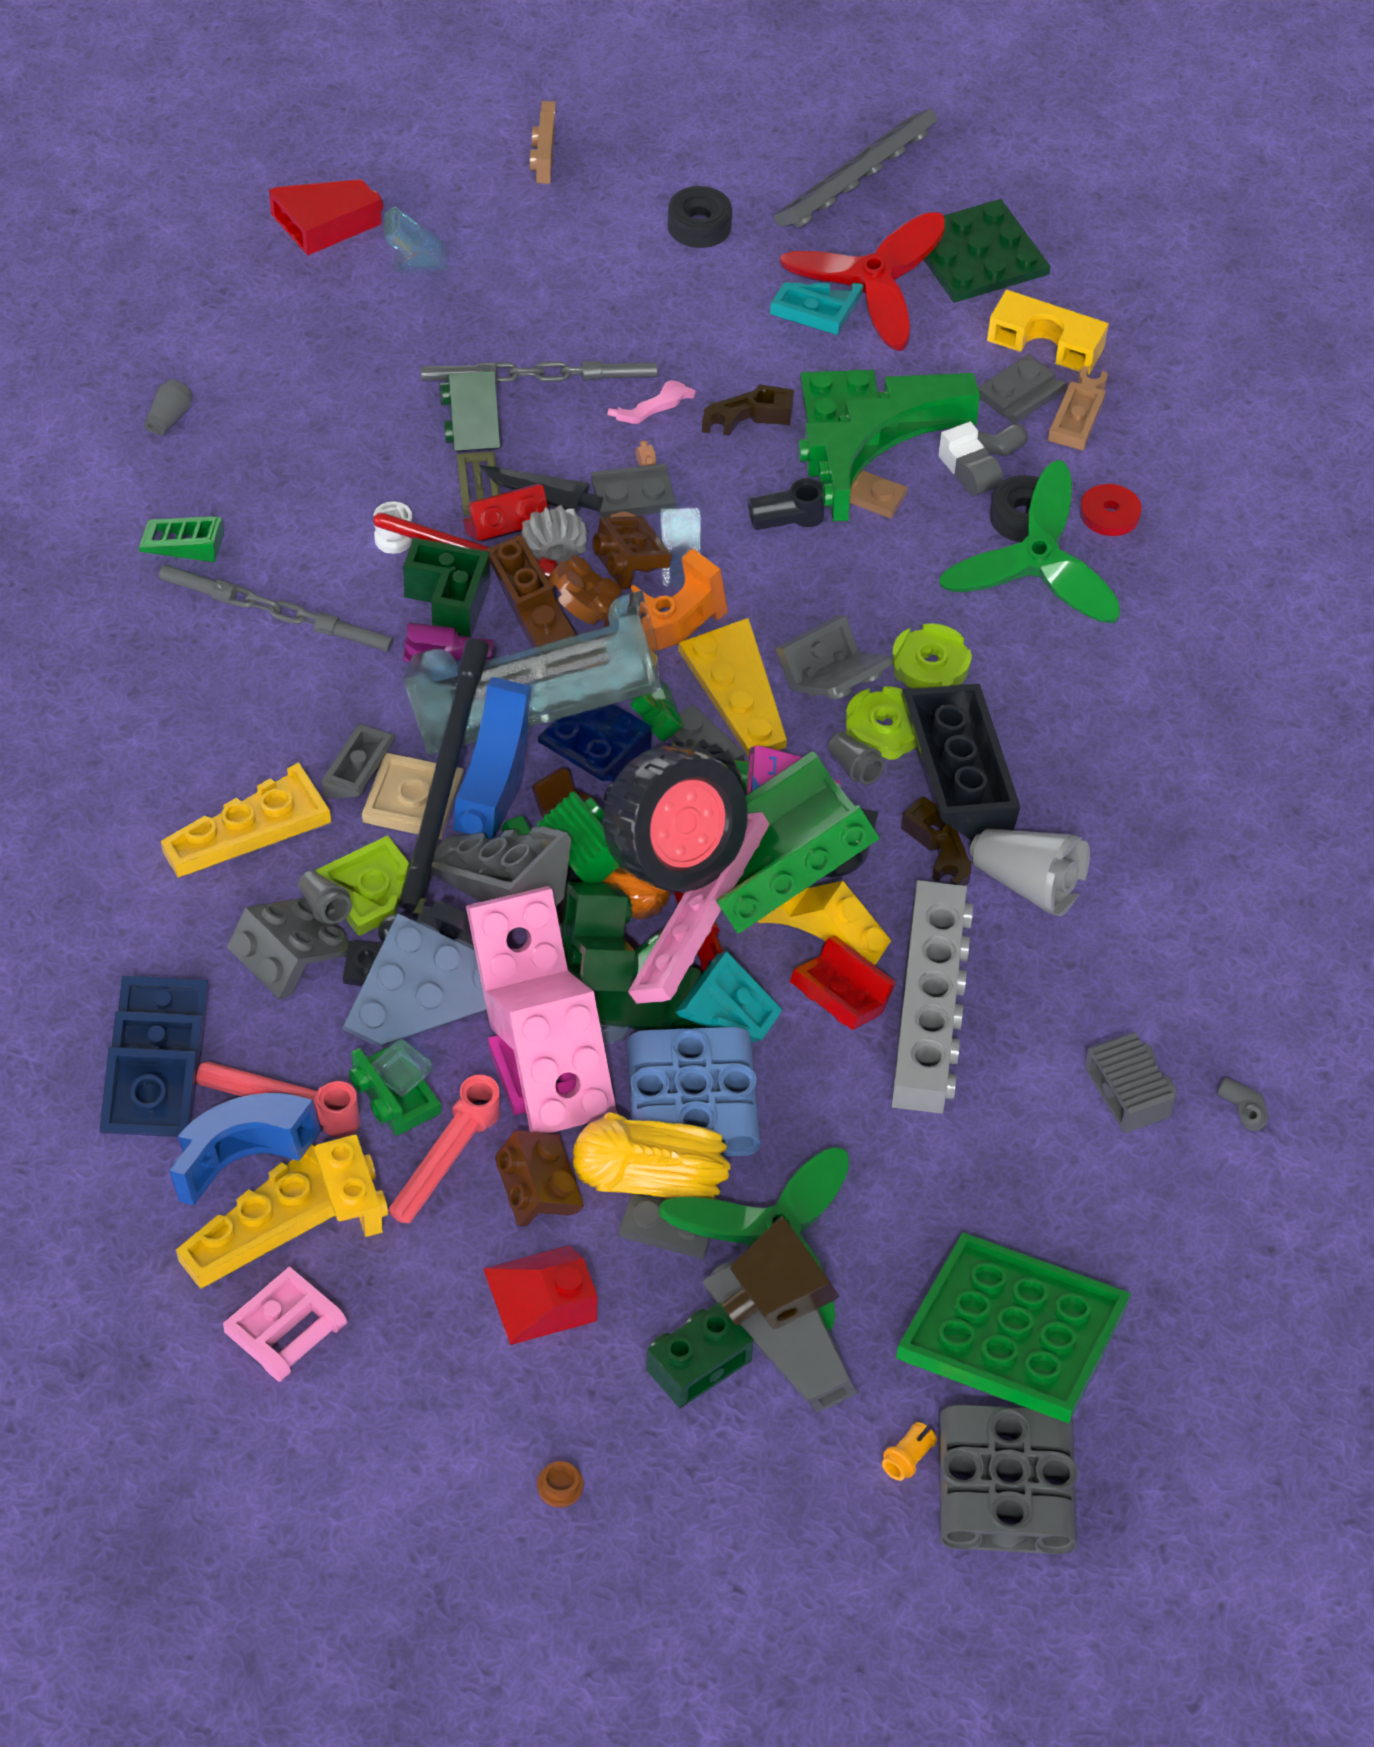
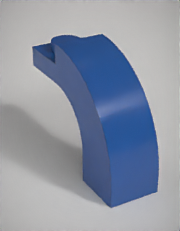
(241, 1128)

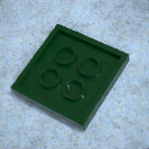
(984, 252)

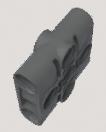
(974, 1506)

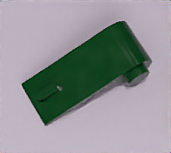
(621, 1010)

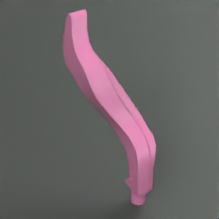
(668, 398)

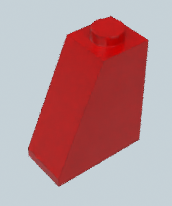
(325, 212)

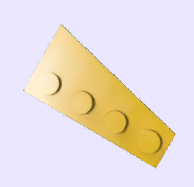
(736, 683)
(266, 817)
(261, 1221)

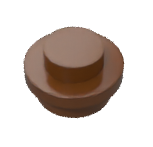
(560, 1484)

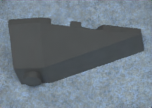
(505, 863)

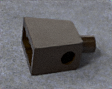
(778, 1279)

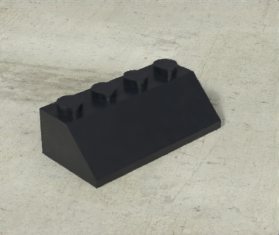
(962, 758)

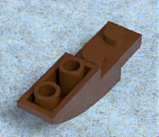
(529, 592)

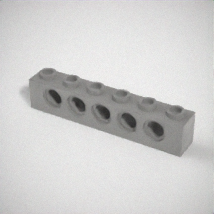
(932, 971)

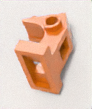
(689, 608)

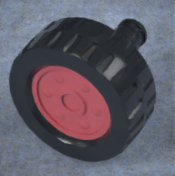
(675, 818)

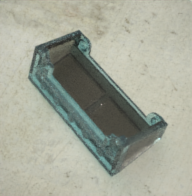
(563, 674)

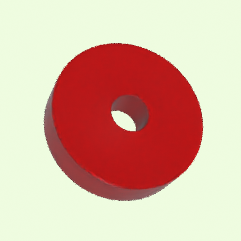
(1110, 523)

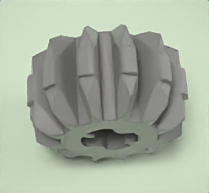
(555, 534)

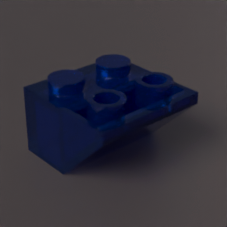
(599, 740)

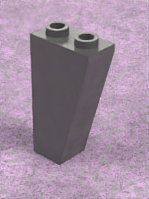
(799, 1350)

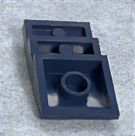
(154, 1056)

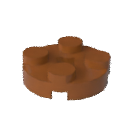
(584, 591)

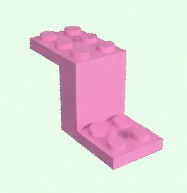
(541, 1010)

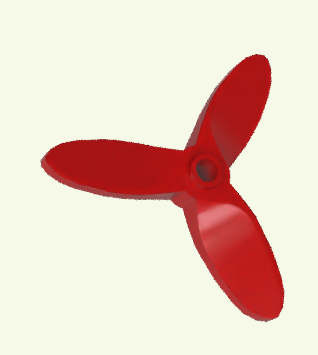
(877, 272)

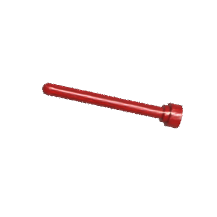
(418, 531)

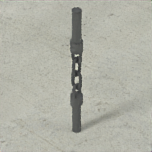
(588, 370)
(227, 593)

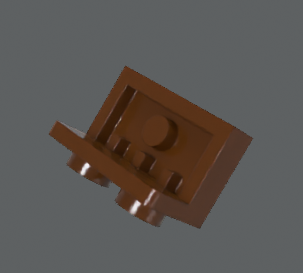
(537, 1176)

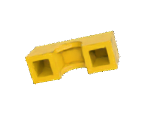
(1025, 318)

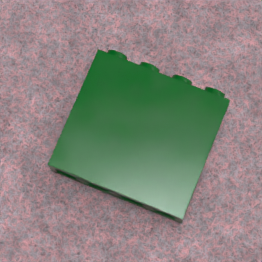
(807, 838)

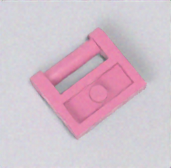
(274, 1314)

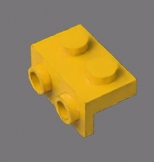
(350, 1183)

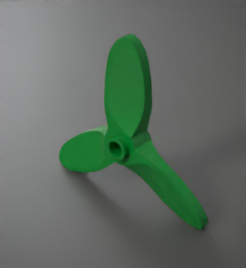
(1040, 556)
(800, 1204)

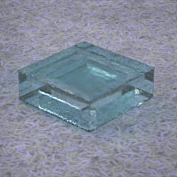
(402, 1067)

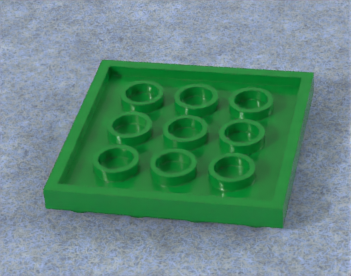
(1014, 1327)

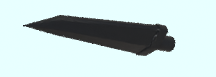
(557, 490)

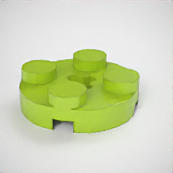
(934, 639)
(862, 724)

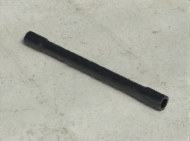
(469, 675)

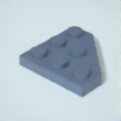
(415, 985)

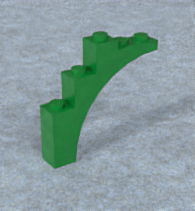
(871, 426)

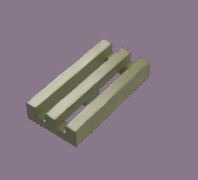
(475, 458)

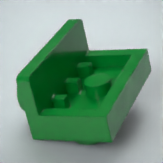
(387, 1105)

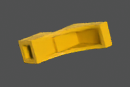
(833, 912)

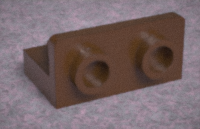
(628, 546)

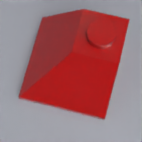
(543, 1294)

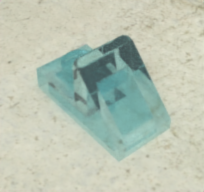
(413, 244)
(679, 534)

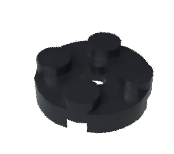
(445, 920)

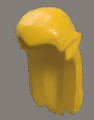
(650, 1158)

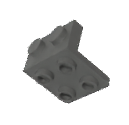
(828, 660)
(281, 940)

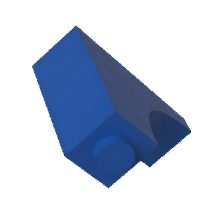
(496, 760)

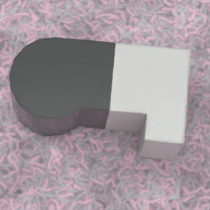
(969, 459)

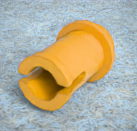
(908, 1452)

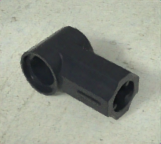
(798, 505)

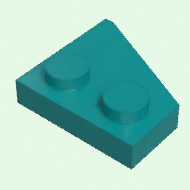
(816, 305)
(730, 999)

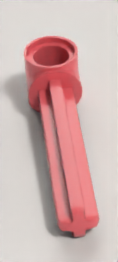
(334, 1102)
(466, 1121)

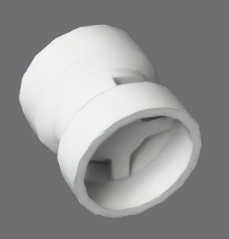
(389, 541)

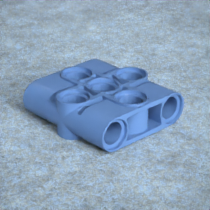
(719, 1066)

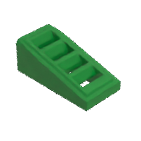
(190, 548)

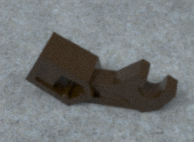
(762, 405)
(947, 842)

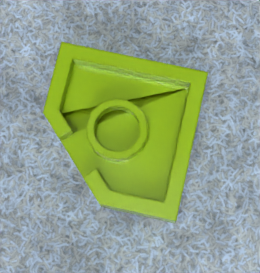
(373, 880)

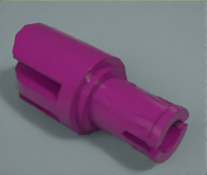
(429, 637)

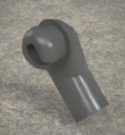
(1004, 442)
(1249, 1103)

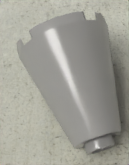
(1034, 864)

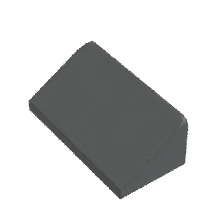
(356, 762)

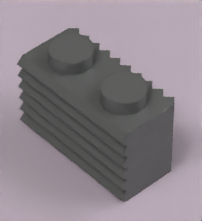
(1130, 1081)

